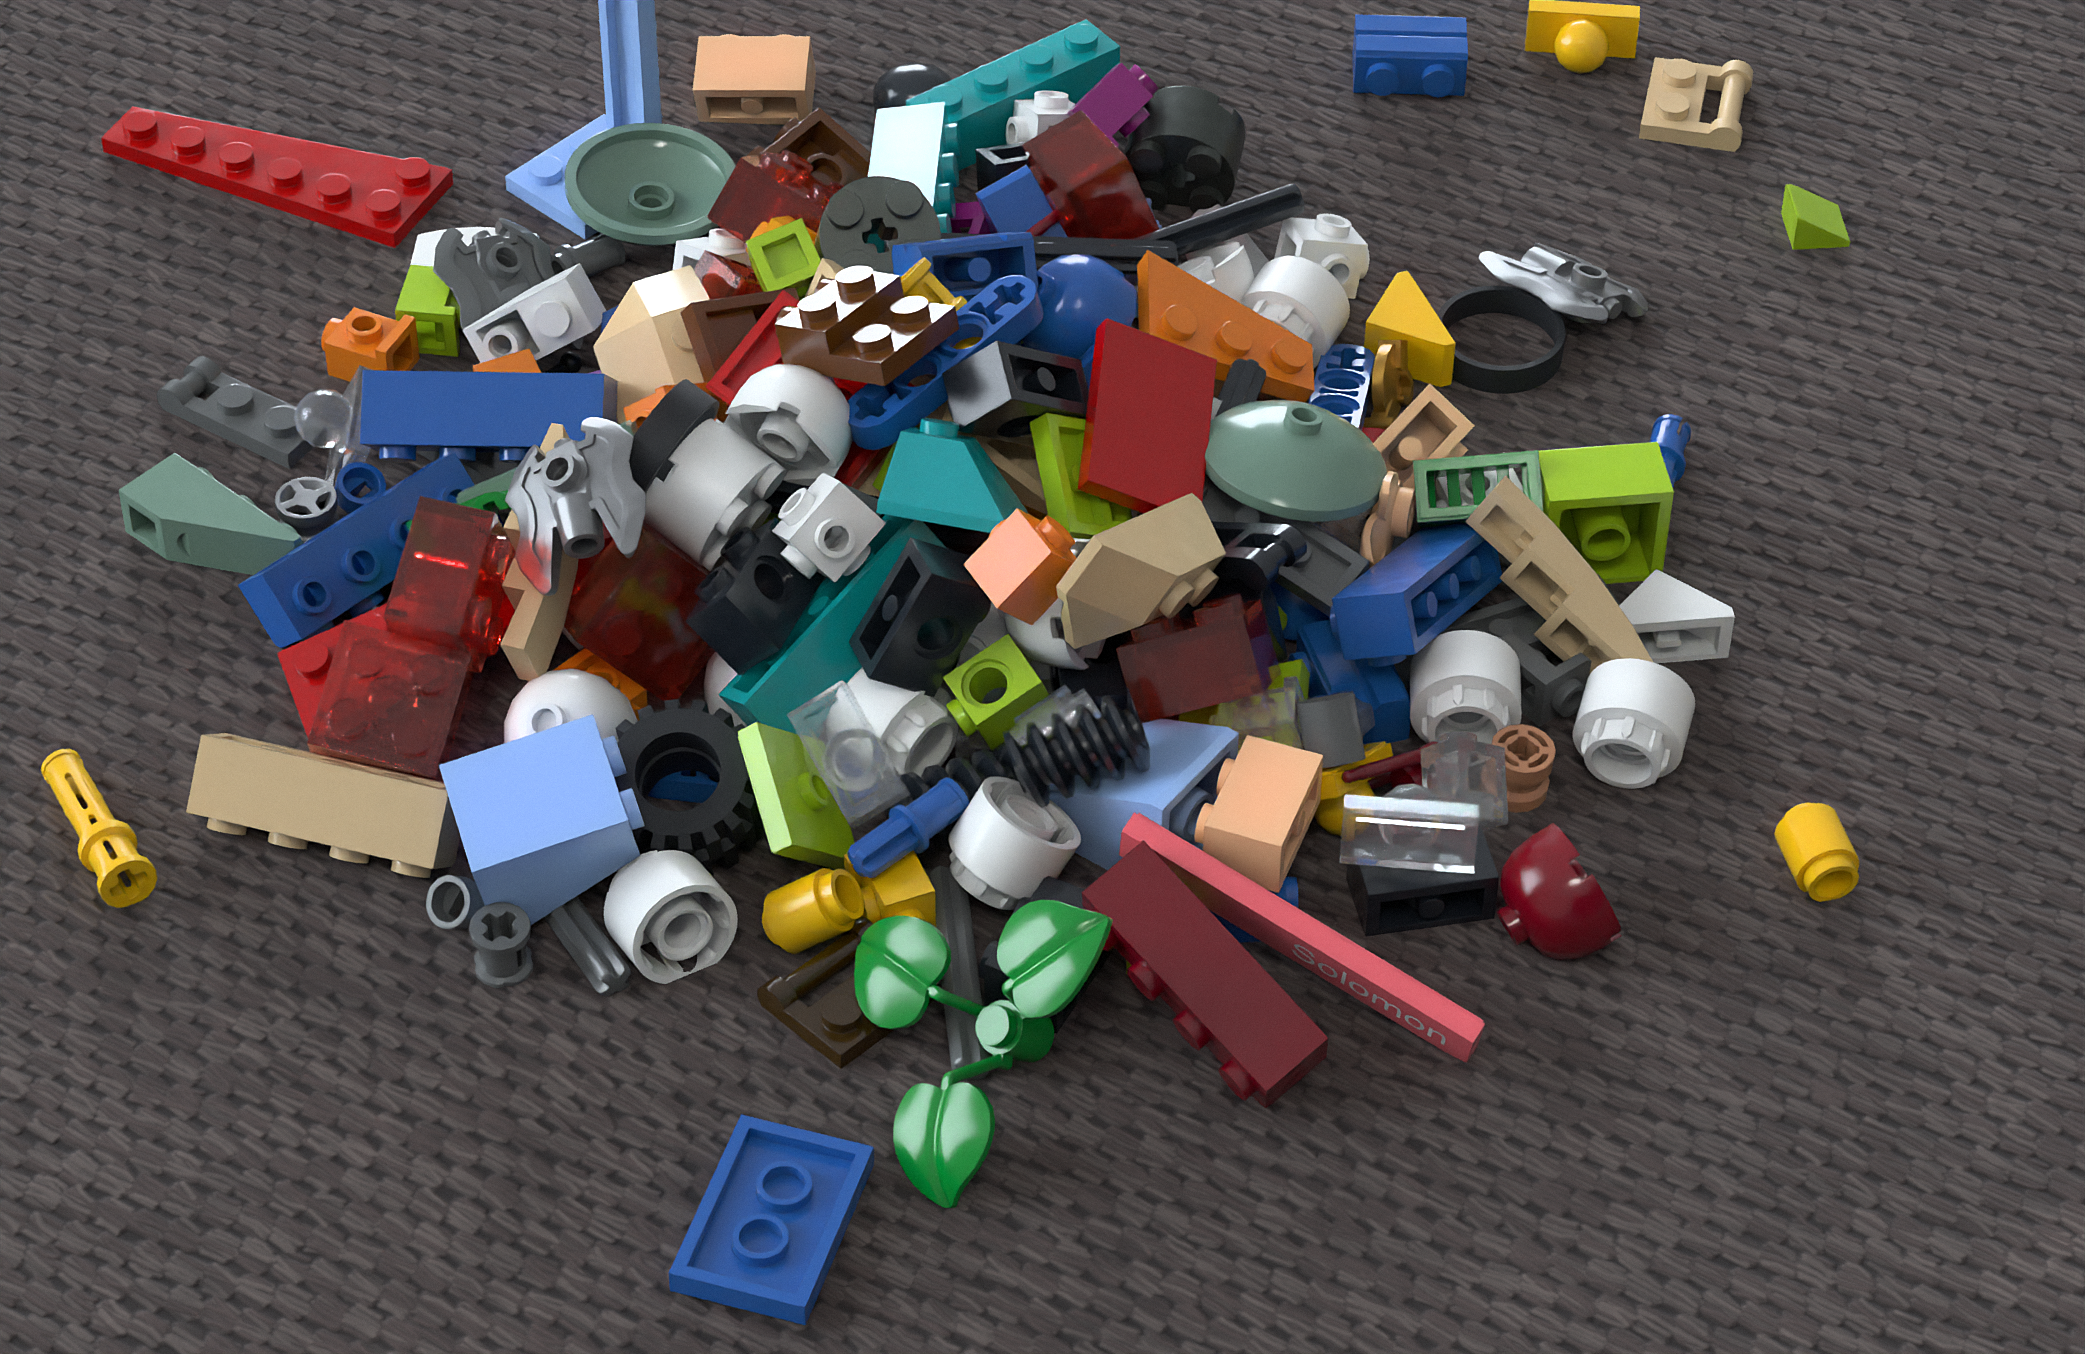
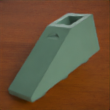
(200, 521)

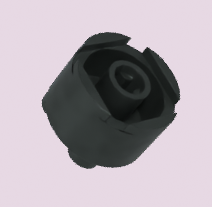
(1186, 149)
(874, 206)

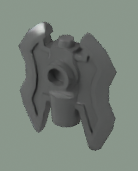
(492, 268)

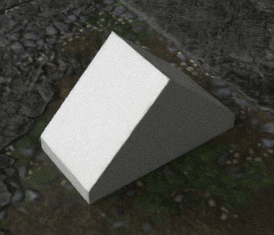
(1678, 620)

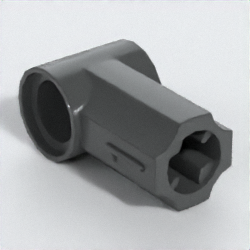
(1335, 727)

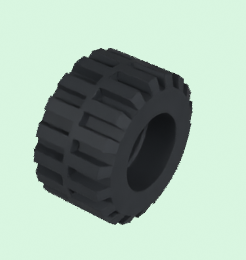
(697, 742)

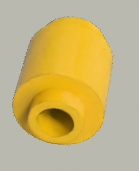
(1818, 851)
(812, 909)

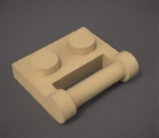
(1677, 100)

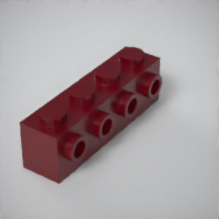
(1205, 978)

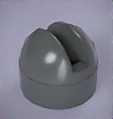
(448, 896)

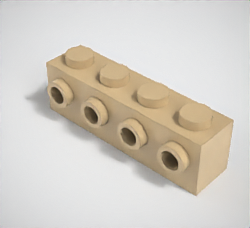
(325, 802)

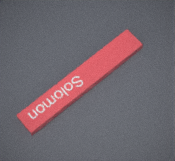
(1311, 942)

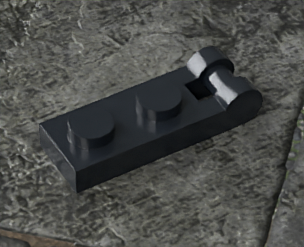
(1257, 551)

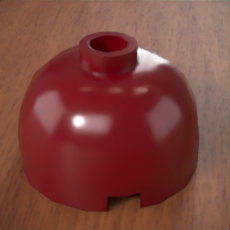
(1554, 899)

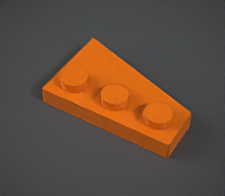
(1211, 323)

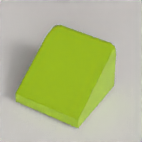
(1812, 220)

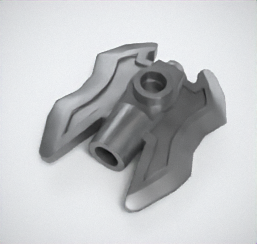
(1567, 284)
(568, 495)

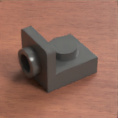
(1547, 688)

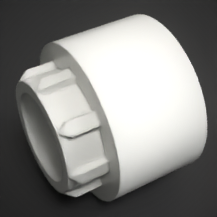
(1301, 300)
(1464, 686)
(1633, 722)
(910, 724)
(1009, 843)
(676, 907)

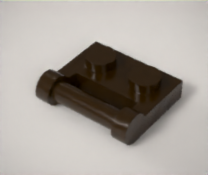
(835, 1021)

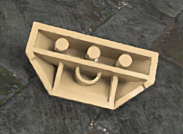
(647, 338)
(1140, 572)

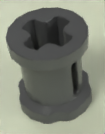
(501, 940)

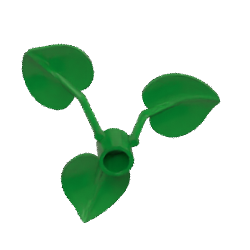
(900, 959)

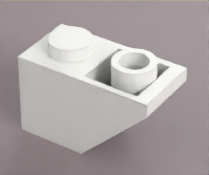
(539, 318)

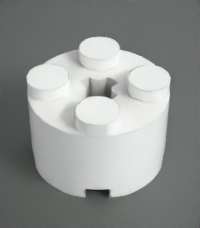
(712, 492)

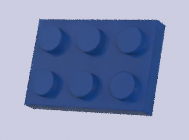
(772, 1219)

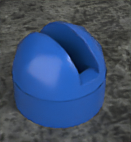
(352, 480)

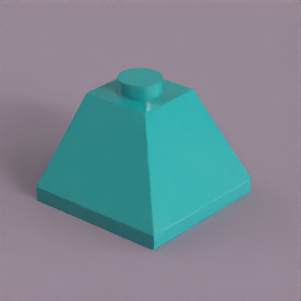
(945, 480)

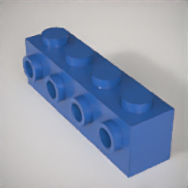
(477, 411)
(348, 560)
(1414, 594)

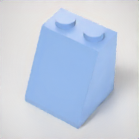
(1171, 793)
(543, 815)

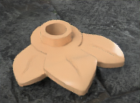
(1389, 518)

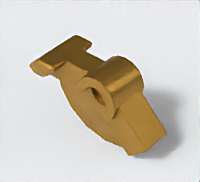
(1390, 383)

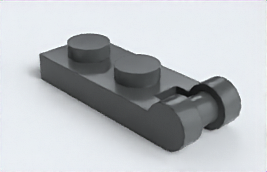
(235, 412)

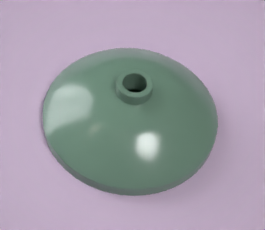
(647, 183)
(1294, 461)

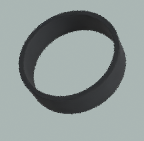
(1513, 302)
(666, 429)

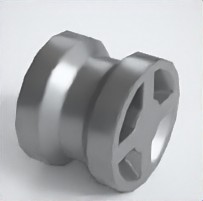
(307, 505)

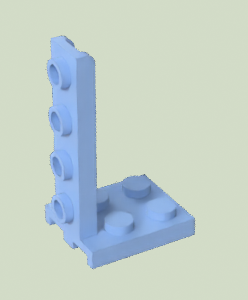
(630, 98)

